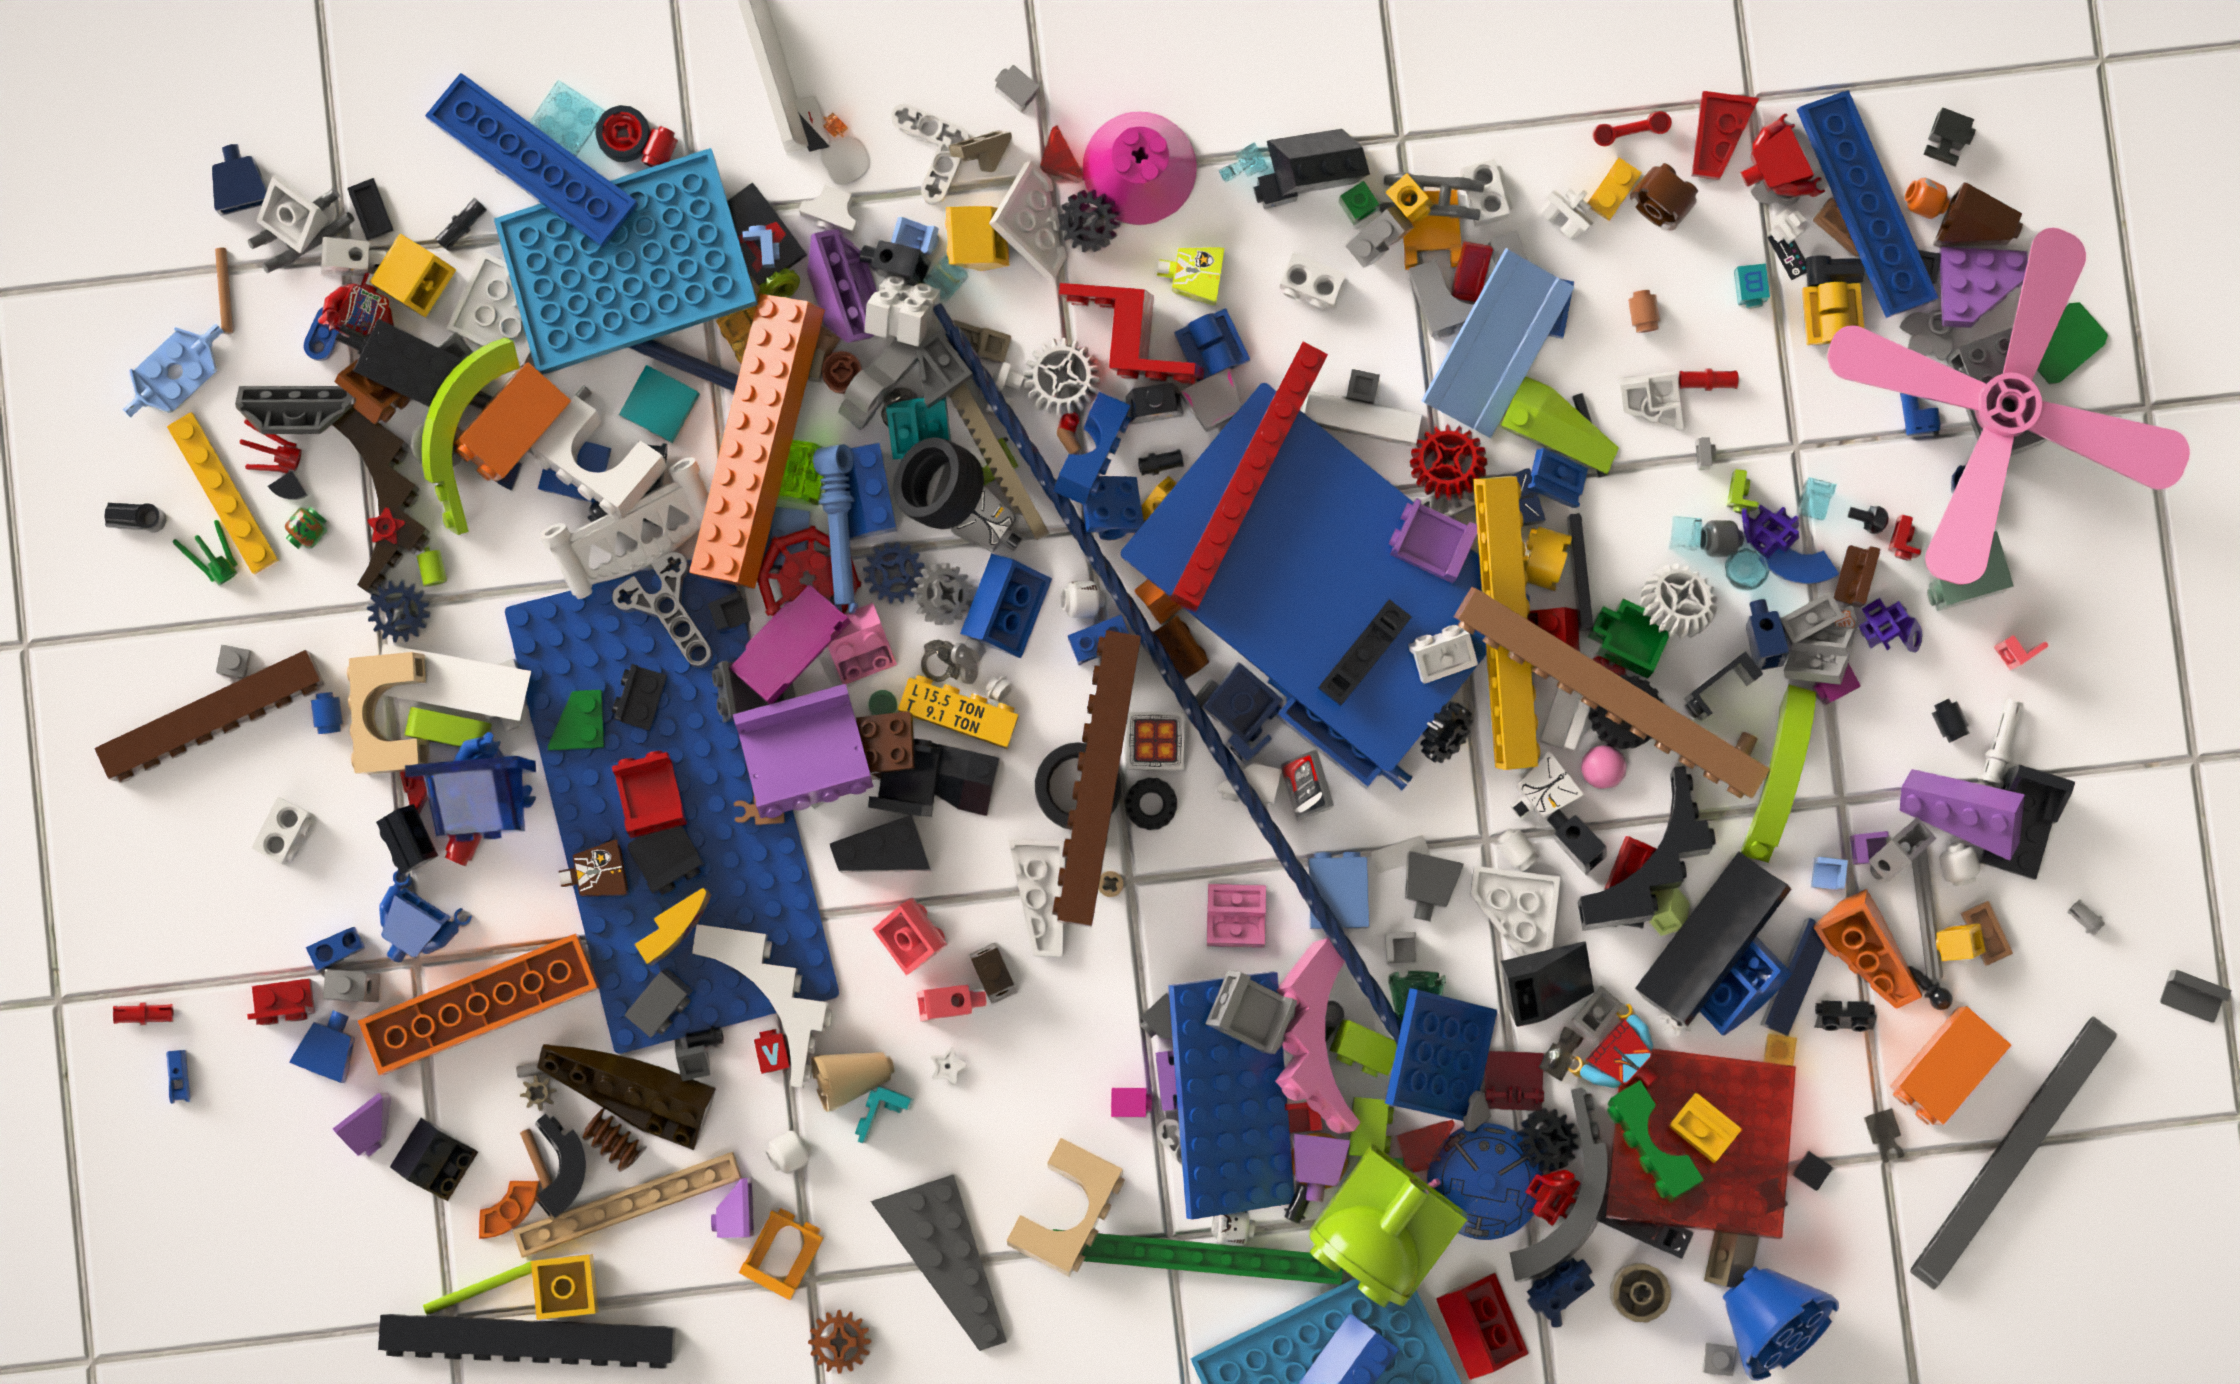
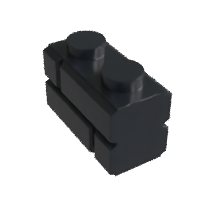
(406, 839)

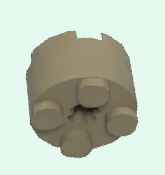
(1648, 1307)

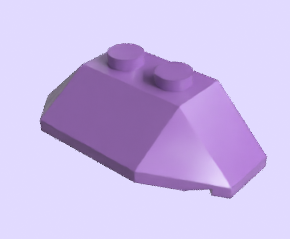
(840, 284)

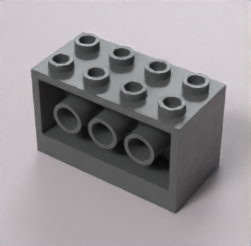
(1983, 362)

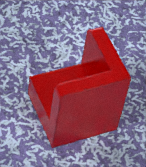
(1303, 1118)

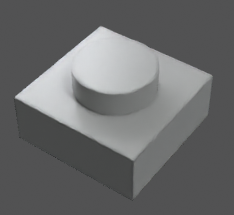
(1705, 453)
(233, 661)
(1719, 1359)

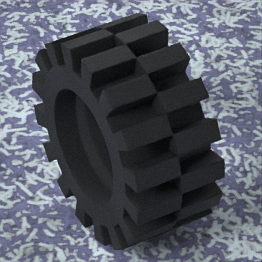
(1145, 786)

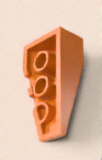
(1864, 942)

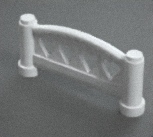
(574, 549)

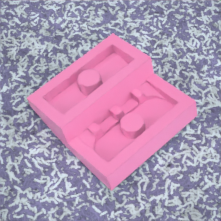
(1236, 915)

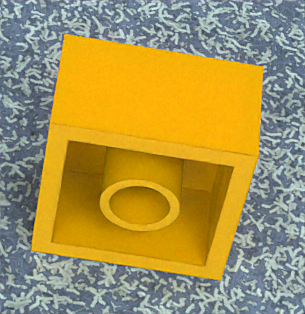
(564, 1286)

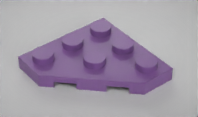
(1977, 281)

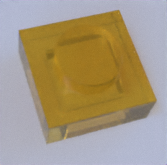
(1780, 1049)

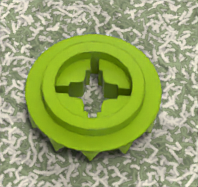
(786, 279)

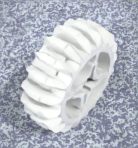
(1050, 371)
(1662, 593)

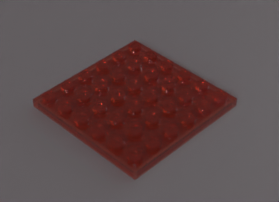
(1748, 1182)

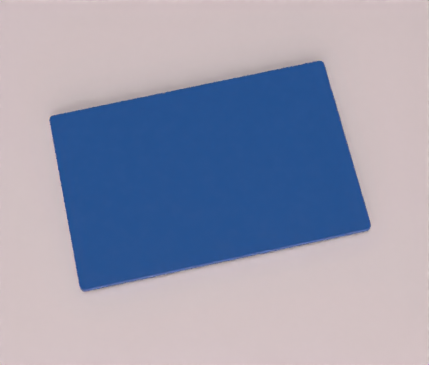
(1311, 578)

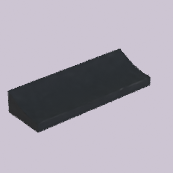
(1712, 939)

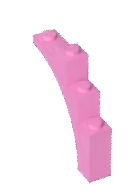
(1309, 1071)

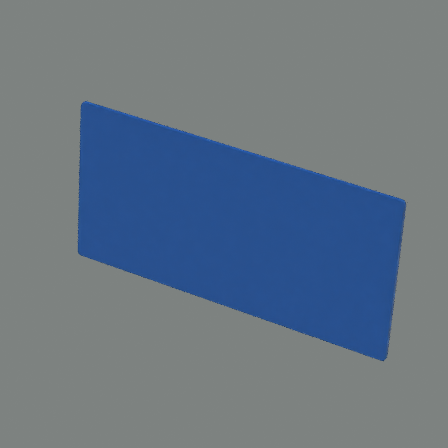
(750, 869)

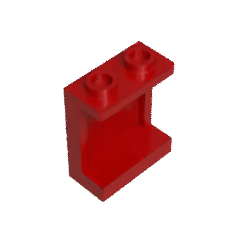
(649, 794)

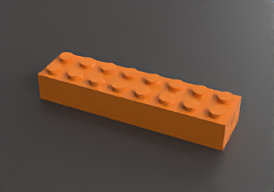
(479, 1004)

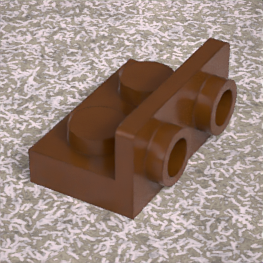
(1856, 575)

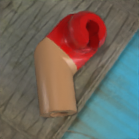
(1066, 432)

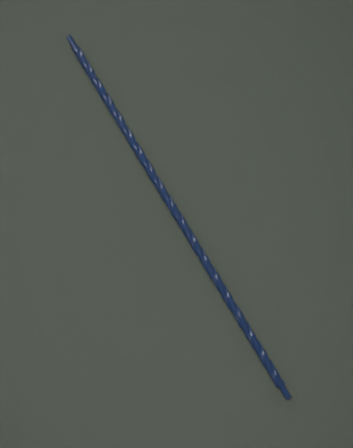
(1172, 677)

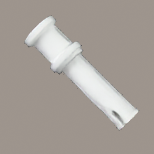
(1999, 755)

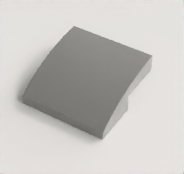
(1821, 656)

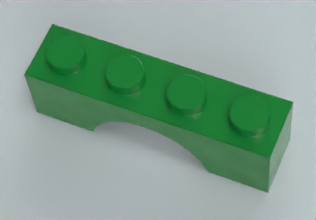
(1673, 1174)

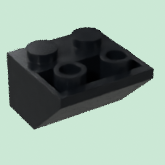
(433, 1159)

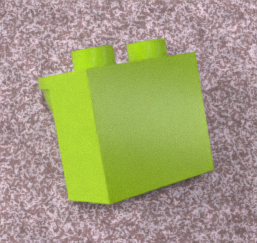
(1385, 1228)

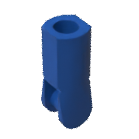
(177, 1070)

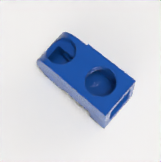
(335, 948)

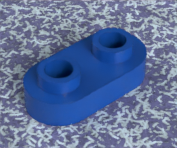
(317, 334)

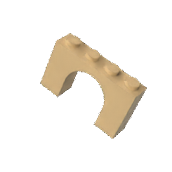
(368, 681)
(1064, 1248)

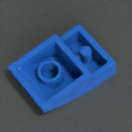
(1745, 988)

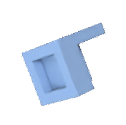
(1829, 873)

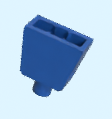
(326, 1049)

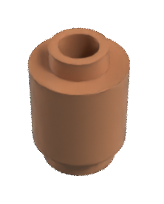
(1644, 311)

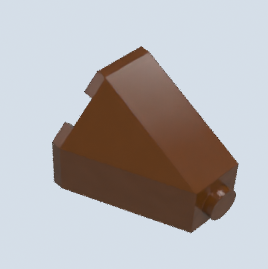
(1977, 220)

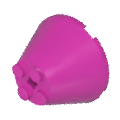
(1144, 189)

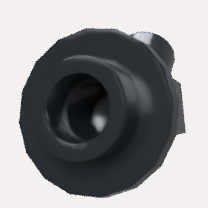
(1874, 519)

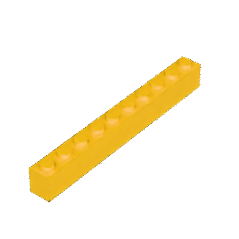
(1505, 581)

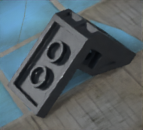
(2043, 805)

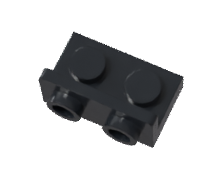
(639, 697)

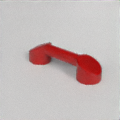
(1657, 123)

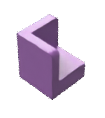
(1866, 846)

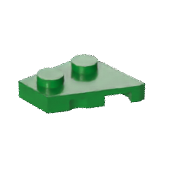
(580, 723)

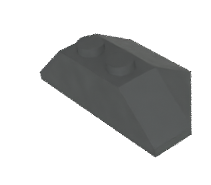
(292, 407)

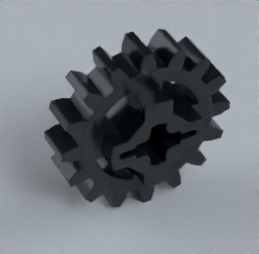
(1096, 230)
(1446, 732)
(1547, 1140)

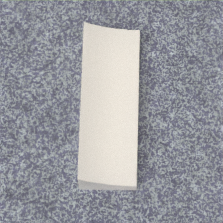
(774, 72)

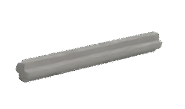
(1927, 916)

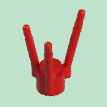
(286, 456)

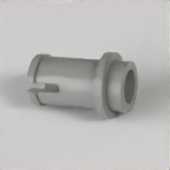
(2086, 917)

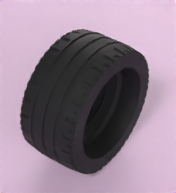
(916, 472)
(1043, 777)

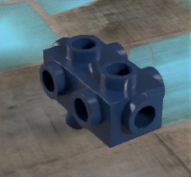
(1560, 1289)

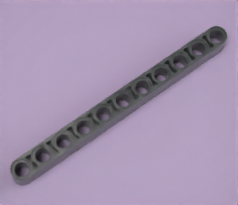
(2013, 1153)

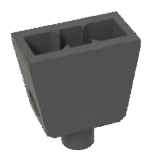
(1430, 882)

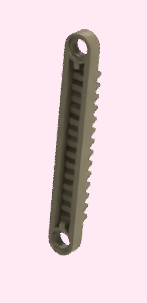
(997, 460)

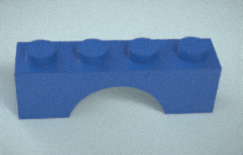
(1081, 472)

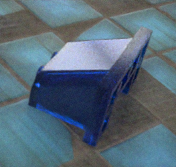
(475, 795)

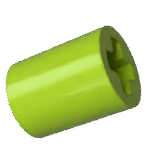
(431, 567)

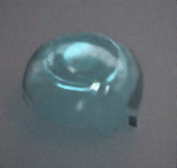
(1746, 570)

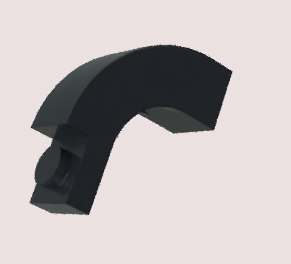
(571, 1170)

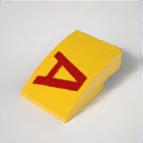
(673, 927)

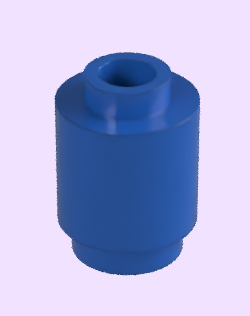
(326, 713)

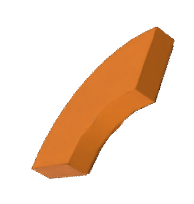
(510, 1210)

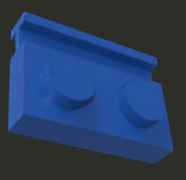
(1558, 478)

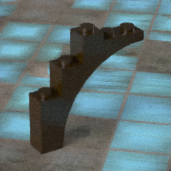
(380, 453)

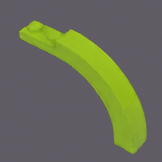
(444, 415)

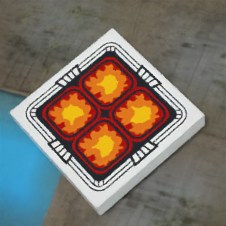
(1155, 741)

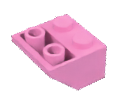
(861, 646)

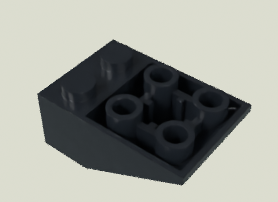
(1546, 982)

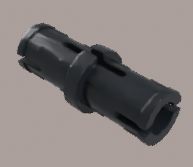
(460, 224)

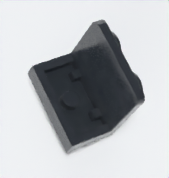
(666, 858)

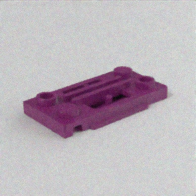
(789, 644)

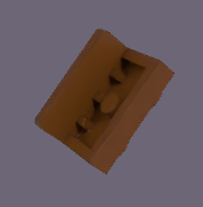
(1182, 648)

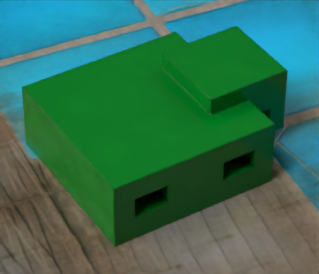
(1629, 638)

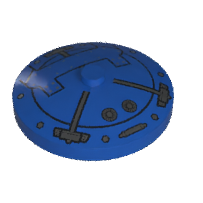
(1486, 1179)

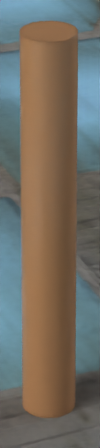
(224, 290)
(536, 1158)

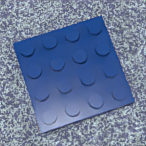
(1444, 1046)

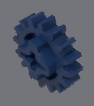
(887, 584)
(409, 616)

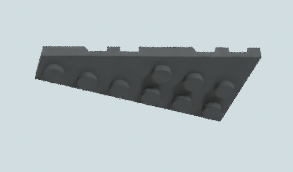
(940, 1241)

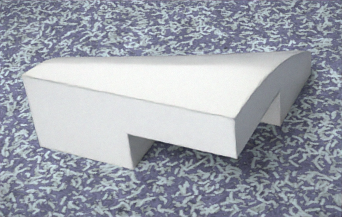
(1653, 397)

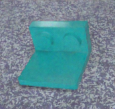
(894, 1102)

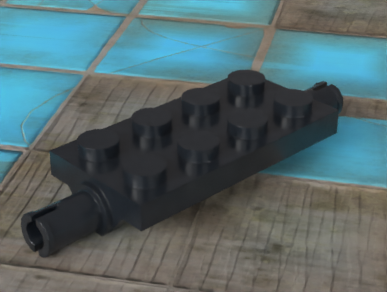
(403, 362)

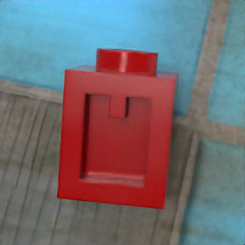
(1903, 533)

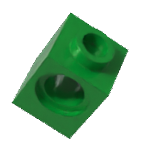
(1358, 203)

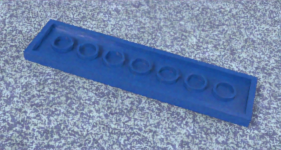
(531, 160)
(1867, 203)

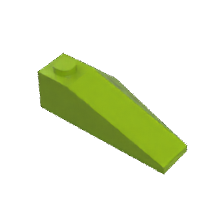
(1552, 422)

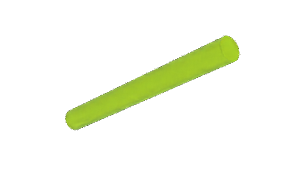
(477, 1288)

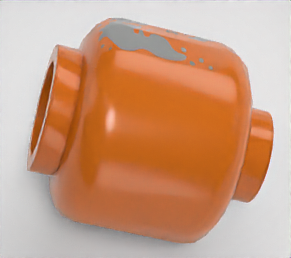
(1927, 198)

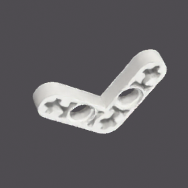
(942, 150)

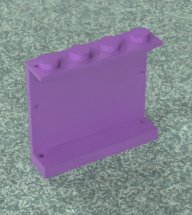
(803, 751)

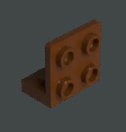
(887, 742)

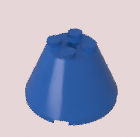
(1775, 1319)

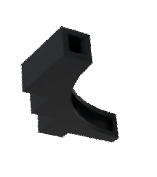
(1683, 838)

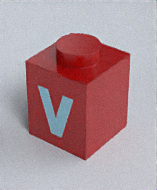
(772, 1051)

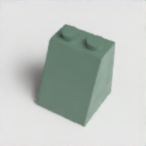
(1993, 582)

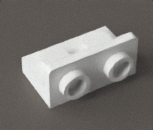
(1443, 653)

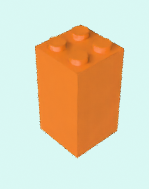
(510, 423)
(1949, 1066)

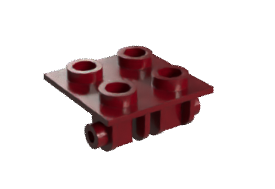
(1514, 1081)

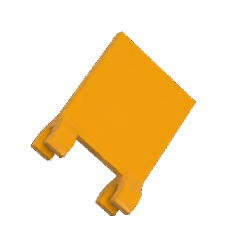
(1433, 234)

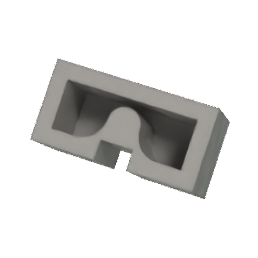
(1372, 241)

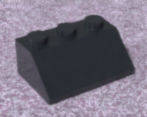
(1317, 161)

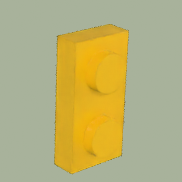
(1614, 189)

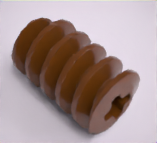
(612, 1141)

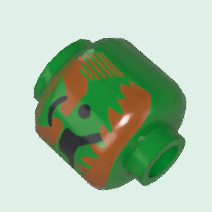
(305, 528)

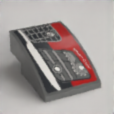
(1307, 785)

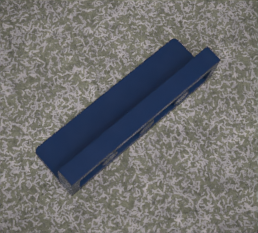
(1803, 964)

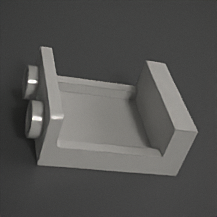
(1251, 1013)

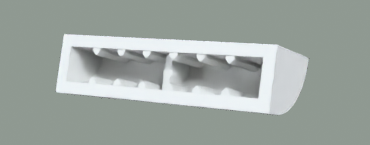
(1363, 418)

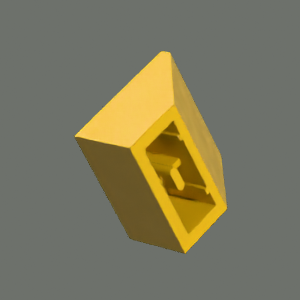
(973, 241)
(412, 275)

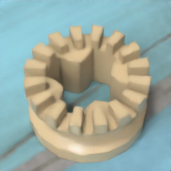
(1119, 885)

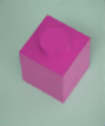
(1130, 1102)

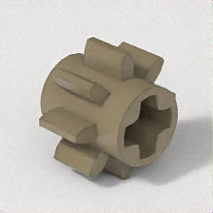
(530, 1094)

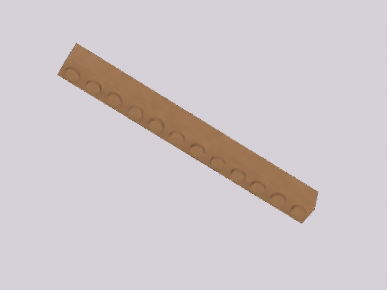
(1611, 692)

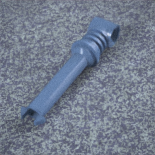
(833, 464)

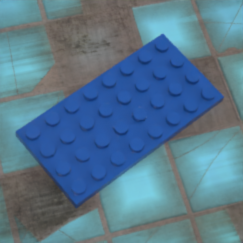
(1227, 1110)

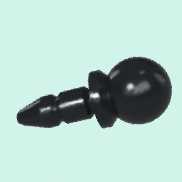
(1939, 997)

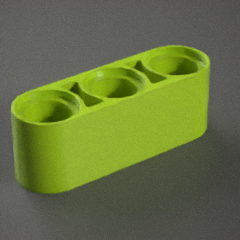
(443, 727)

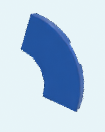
(1802, 567)

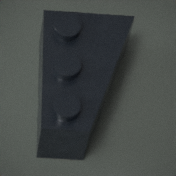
(882, 849)

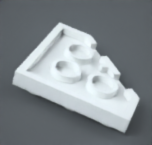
(1031, 221)
(490, 308)
(1518, 906)

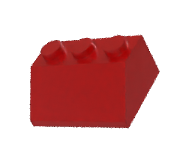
(1482, 1326)

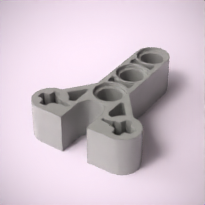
(871, 385)
(671, 589)

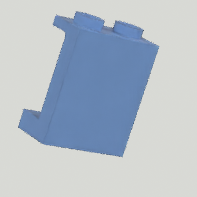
(1342, 886)

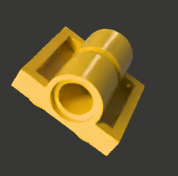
(1829, 309)

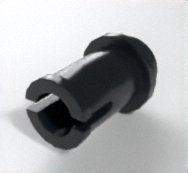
(707, 1037)
(1297, 1206)

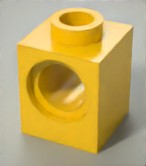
(1405, 188)
(1960, 942)

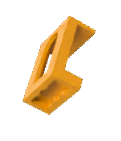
(811, 1244)

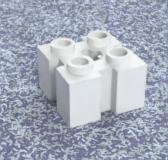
(902, 310)

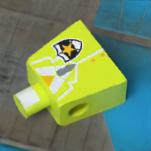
(1195, 273)

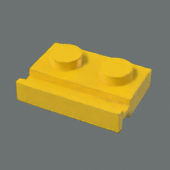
(1705, 1127)

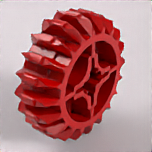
(1433, 477)

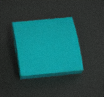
(659, 404)
(913, 422)

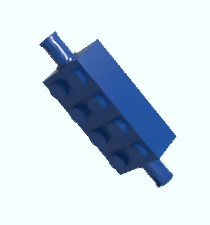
(1333, 745)

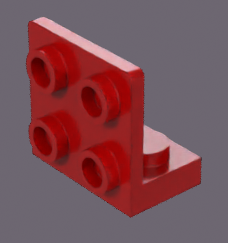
(281, 1000)

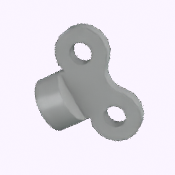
(970, 654)

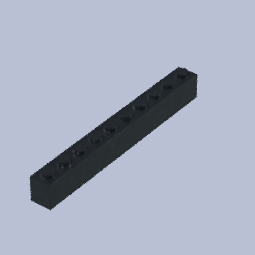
(526, 1339)

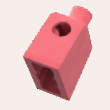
(937, 1002)

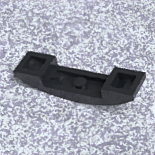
(1365, 652)
(1666, 1238)

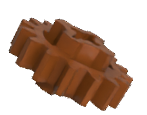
(826, 1341)

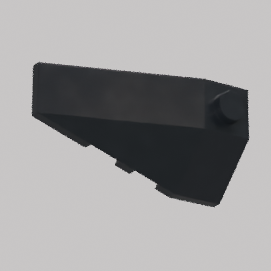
(966, 779)

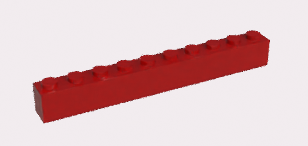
(1248, 477)

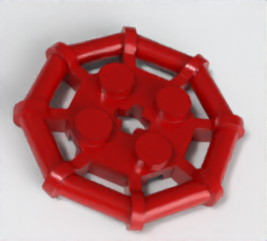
(794, 566)

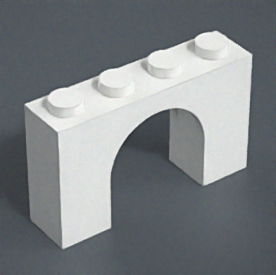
(614, 489)

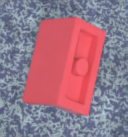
(2014, 654)

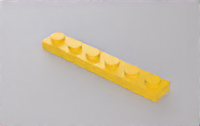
(222, 493)

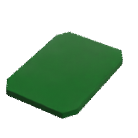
(2072, 343)

